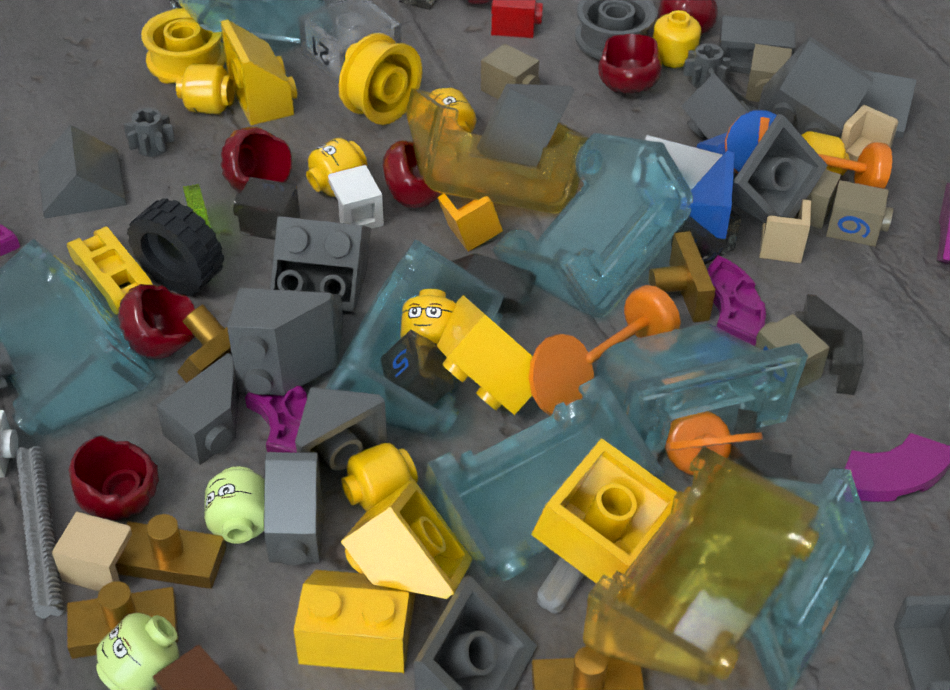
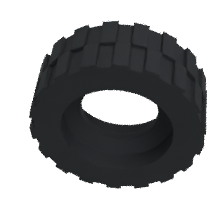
(171, 224)

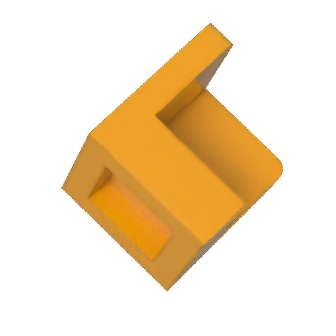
(472, 222)

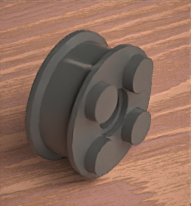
(610, 18)

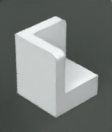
(357, 197)

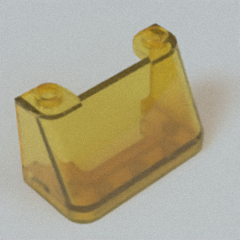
(455, 167)
(702, 574)

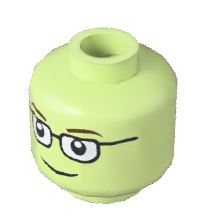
(235, 504)
(136, 652)

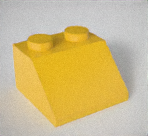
(258, 75)
(487, 355)
(604, 513)
(407, 545)
(352, 623)

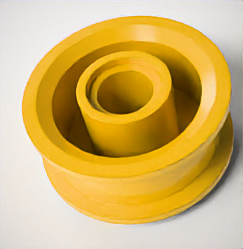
(178, 42)
(379, 78)

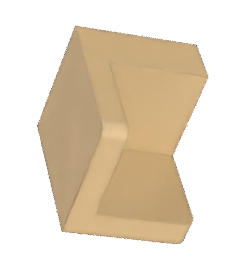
(867, 127)
(786, 237)
(90, 551)

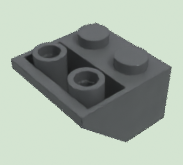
(320, 258)

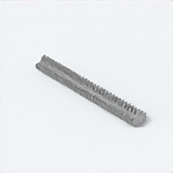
(39, 532)

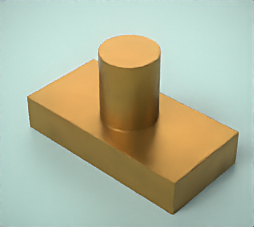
(688, 276)
(213, 338)
(171, 554)
(94, 618)
(586, 672)

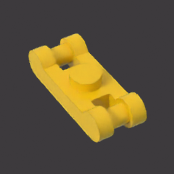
(107, 265)

